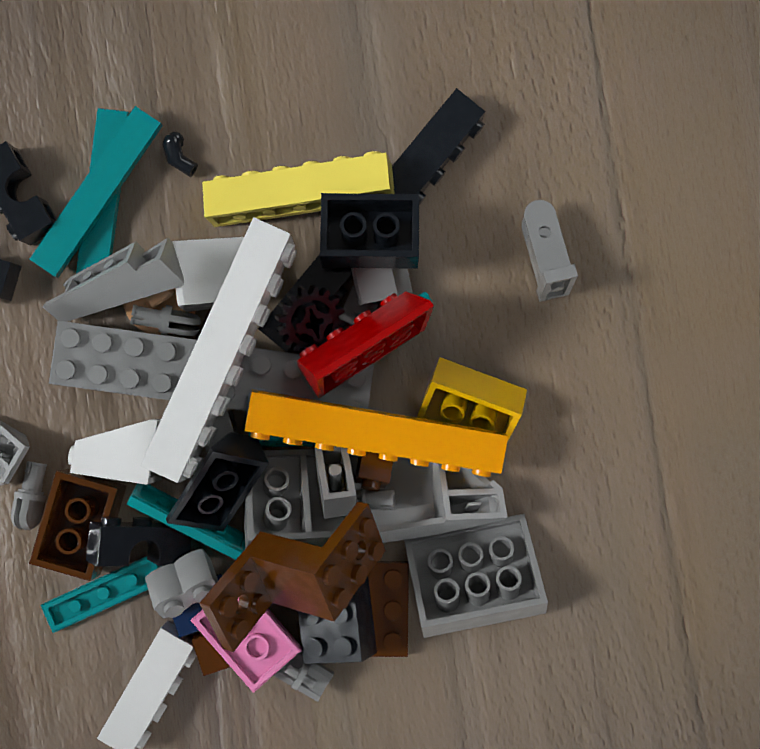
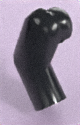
(173, 151)

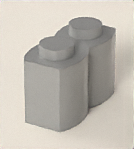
(181, 583)

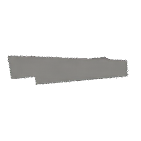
(118, 280)

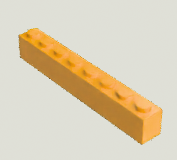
(375, 432)

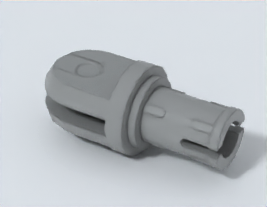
(166, 320)
(29, 500)

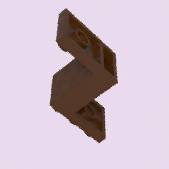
(294, 576)

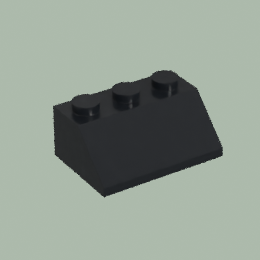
(220, 483)

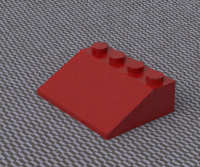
(364, 342)

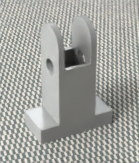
(548, 254)

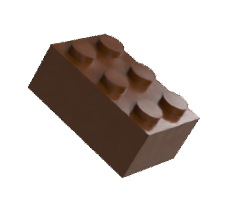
(66, 519)

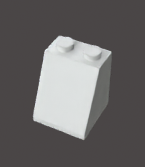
(204, 270)
(116, 454)

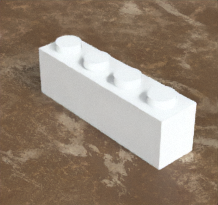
(148, 689)

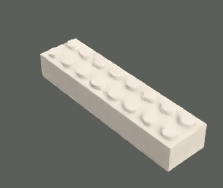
(219, 352)

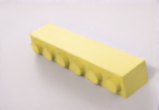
(293, 189)

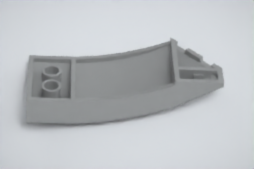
(428, 500)

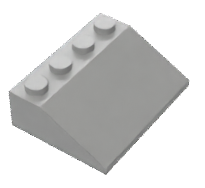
(476, 577)

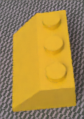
(472, 399)

